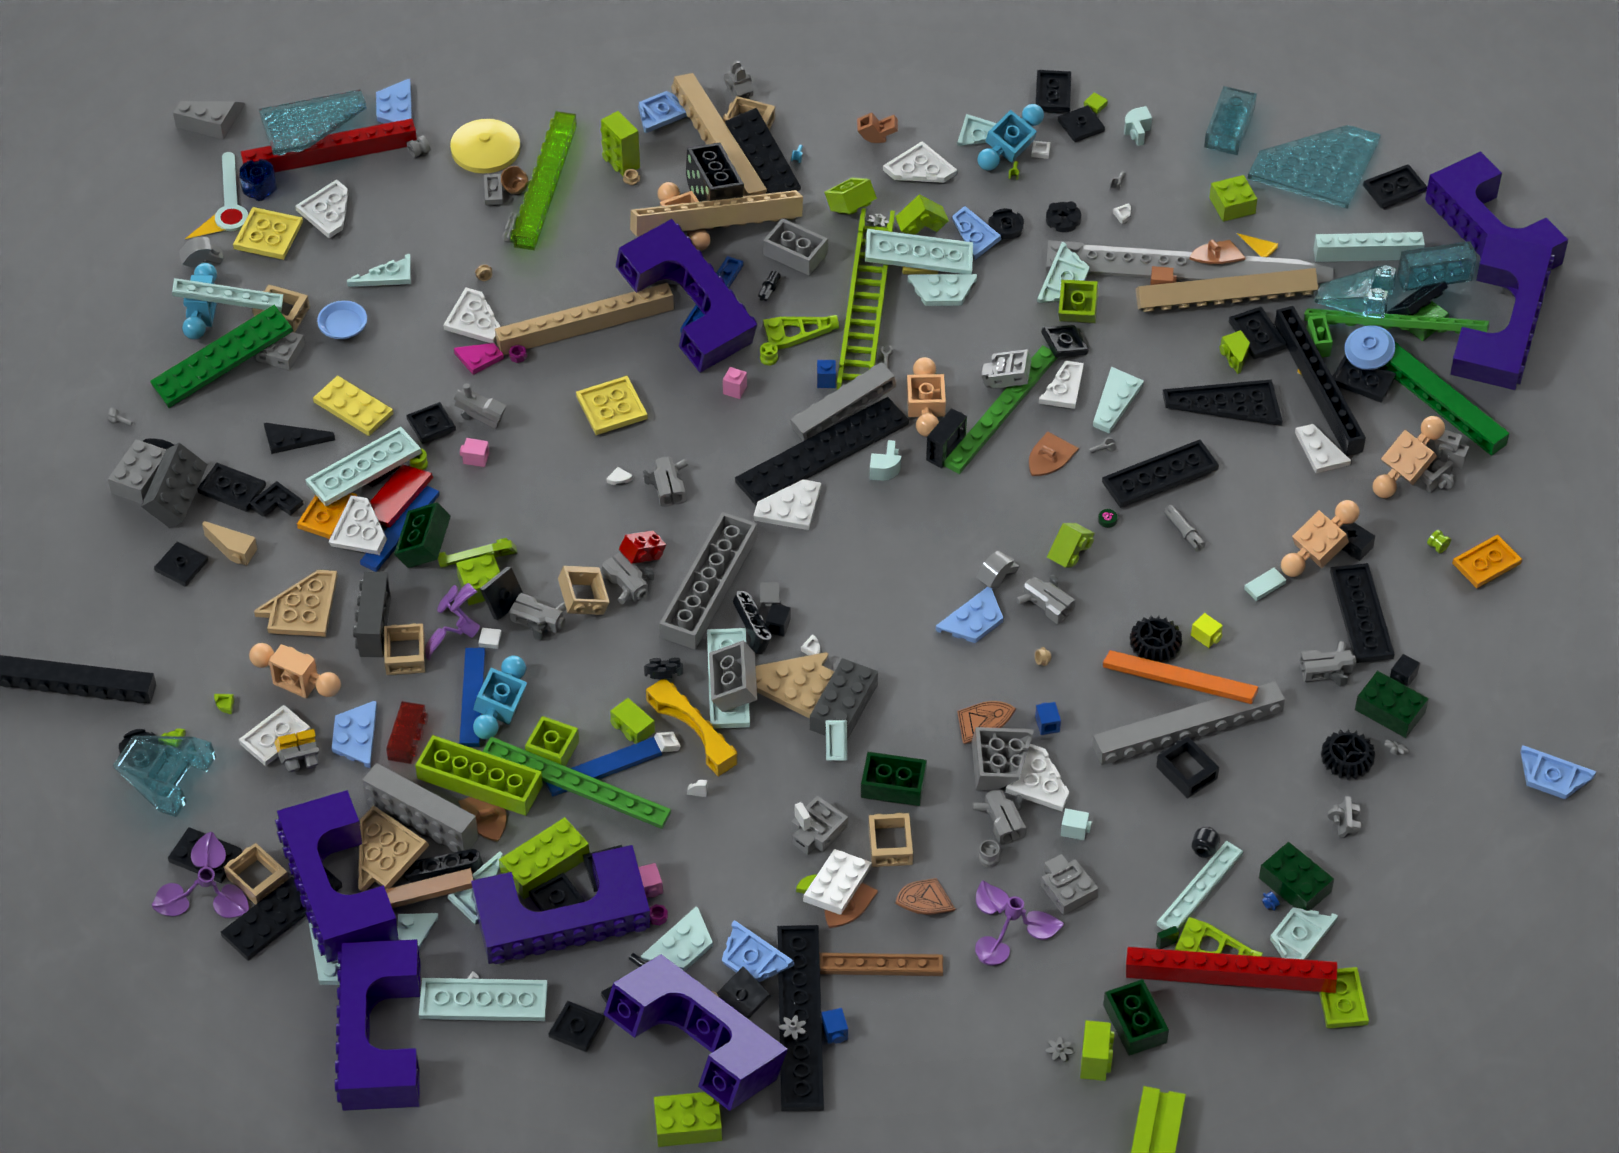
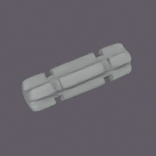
(509, 226)

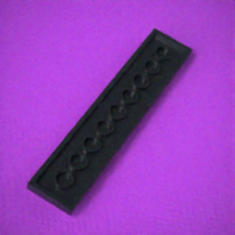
(822, 450)
(801, 996)

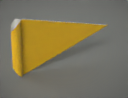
(206, 228)
(1261, 247)

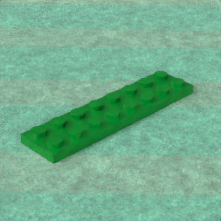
(221, 356)

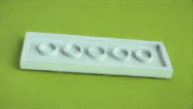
(919, 251)
(363, 466)
(738, 716)
(483, 999)

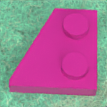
(478, 356)

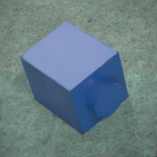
(826, 373)
(1048, 718)
(834, 1026)

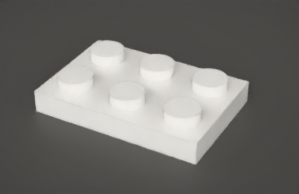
(262, 737)

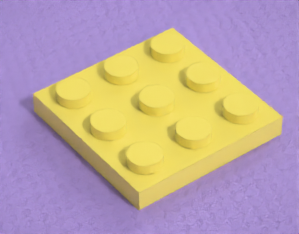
(268, 233)
(611, 405)

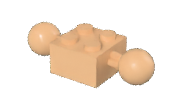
(670, 195)
(926, 395)
(1408, 457)
(1320, 538)
(294, 670)

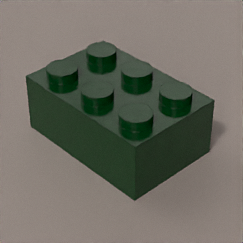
(422, 535)
(1391, 704)
(893, 778)
(1296, 878)
(1135, 1017)

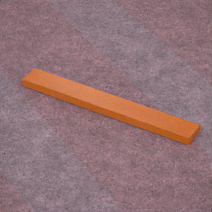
(1180, 677)

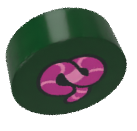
(1107, 518)

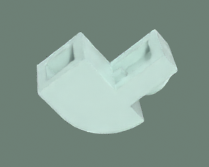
(1136, 123)
(885, 465)

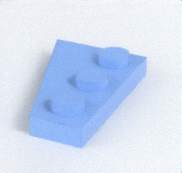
(976, 231)

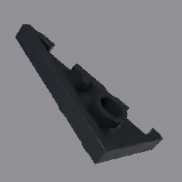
(286, 438)

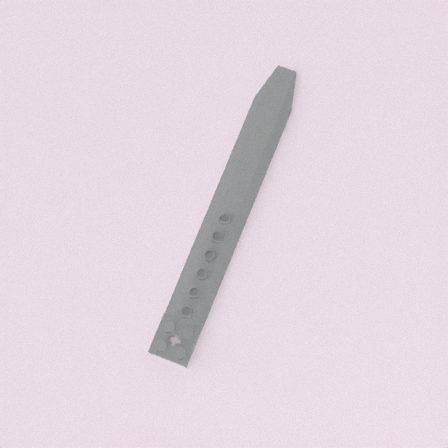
(1139, 263)

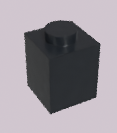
(778, 619)
(1405, 670)

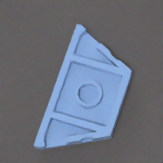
(394, 102)
(660, 111)
(974, 618)
(355, 733)
(1553, 774)
(754, 954)

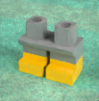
(297, 747)

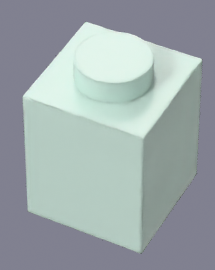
(1075, 824)

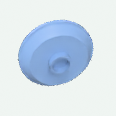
(342, 319)
(1369, 347)

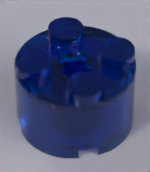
(257, 179)

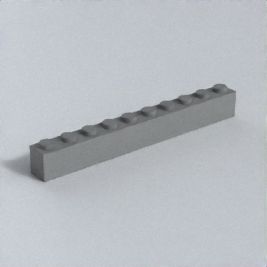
(1189, 721)

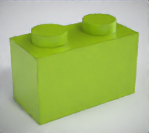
(632, 721)

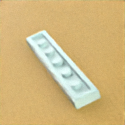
(226, 294)
(1200, 886)

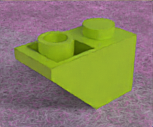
(1235, 348)

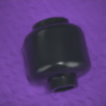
(1205, 842)

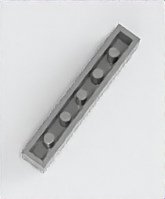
(844, 401)

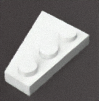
(1065, 386)
(1320, 450)

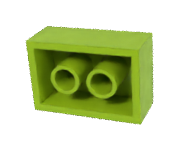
(620, 143)
(687, 1119)

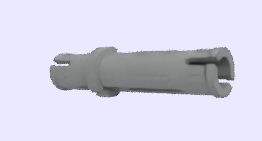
(1189, 533)

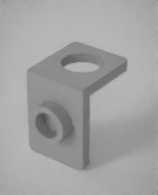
(769, 594)

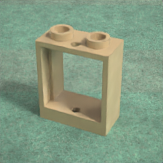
(743, 105)
(300, 303)
(590, 576)
(404, 664)
(890, 856)
(247, 858)

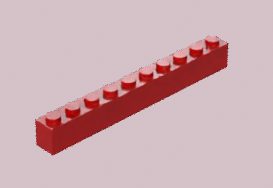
(340, 146)
(1231, 969)

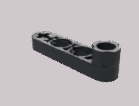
(753, 621)
(471, 859)

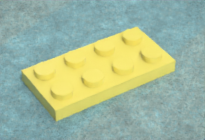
(353, 405)

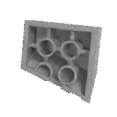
(207, 117)
(999, 755)

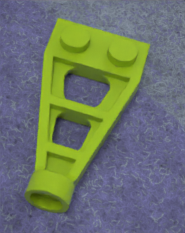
(775, 329)
(501, 548)
(1195, 932)

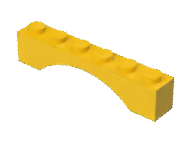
(668, 701)

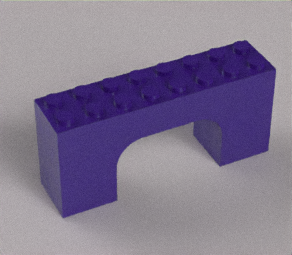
(1460, 197)
(672, 256)
(1503, 355)
(309, 836)
(516, 932)
(742, 1053)
(364, 1073)

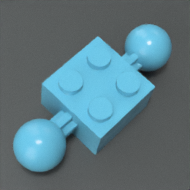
(1010, 136)
(198, 312)
(499, 696)

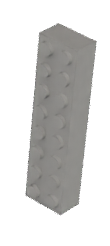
(708, 580)

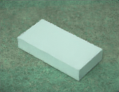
(1265, 584)
(836, 740)

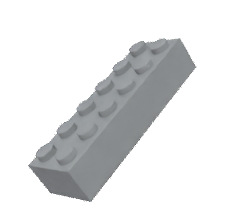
(420, 809)

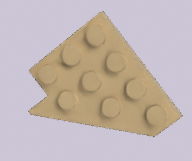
(303, 607)
(795, 682)
(385, 849)

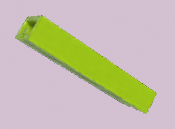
(1158, 1121)

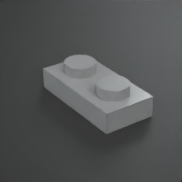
(493, 189)

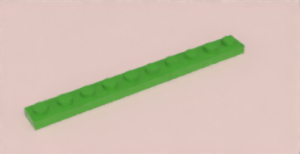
(1405, 322)
(998, 413)
(583, 784)

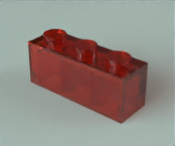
(407, 732)

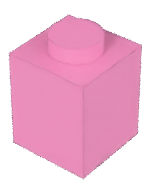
(734, 383)
(475, 452)
(651, 880)

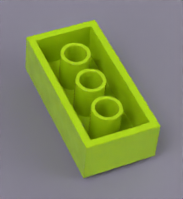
(545, 856)

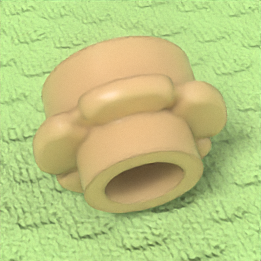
(631, 177)
(483, 272)
(1042, 656)

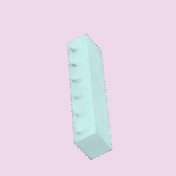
(1365, 246)

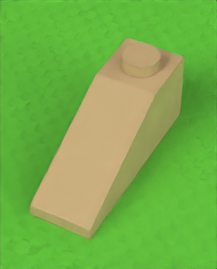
(233, 544)

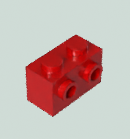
(642, 547)

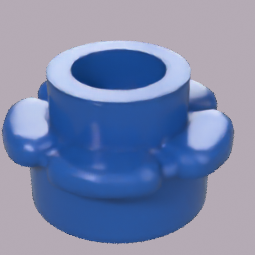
(1270, 901)

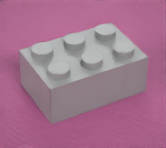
(795, 246)
(136, 471)
(733, 676)

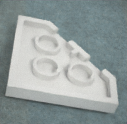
(920, 164)
(326, 208)
(472, 317)
(790, 506)
(358, 528)
(1040, 781)

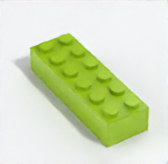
(479, 775)

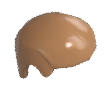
(514, 180)

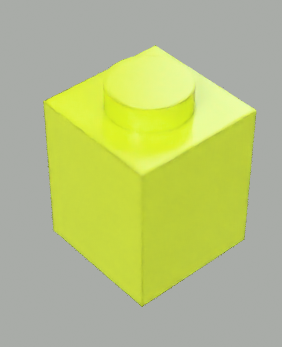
(1207, 630)

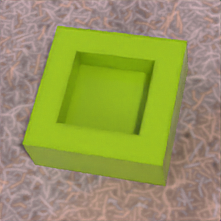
(1096, 102)

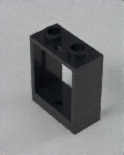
(946, 437)
(1197, 782)

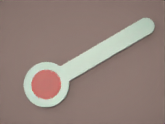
(231, 213)

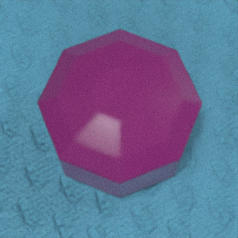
(518, 353)
(658, 914)

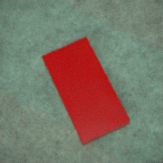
(399, 493)

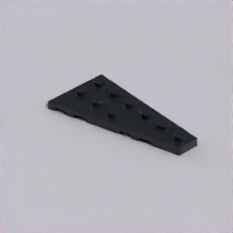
(1239, 400)

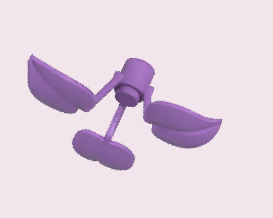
(464, 624)
(208, 854)
(992, 899)

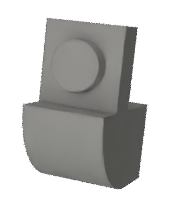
(198, 250)
(995, 569)

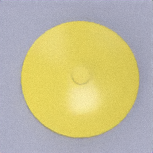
(485, 146)

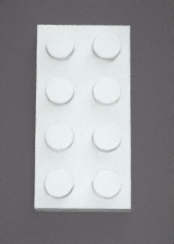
(837, 881)

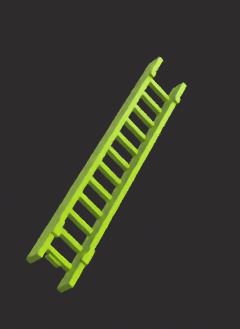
(864, 295)

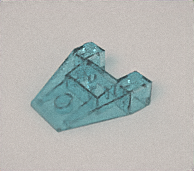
(1360, 292)
(158, 764)

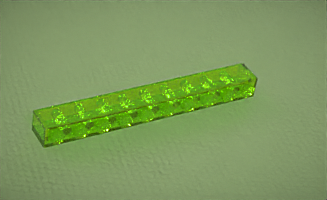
(544, 181)

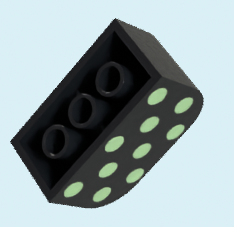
(712, 173)

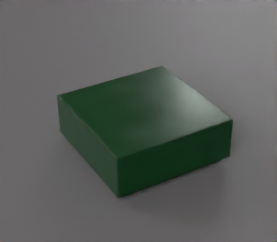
(1167, 937)

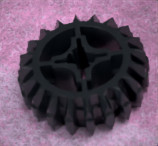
(1157, 633)
(1338, 747)

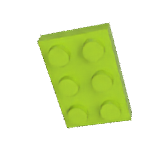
(1347, 1005)

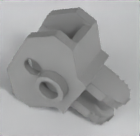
(738, 81)

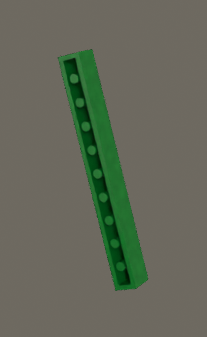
(1447, 401)

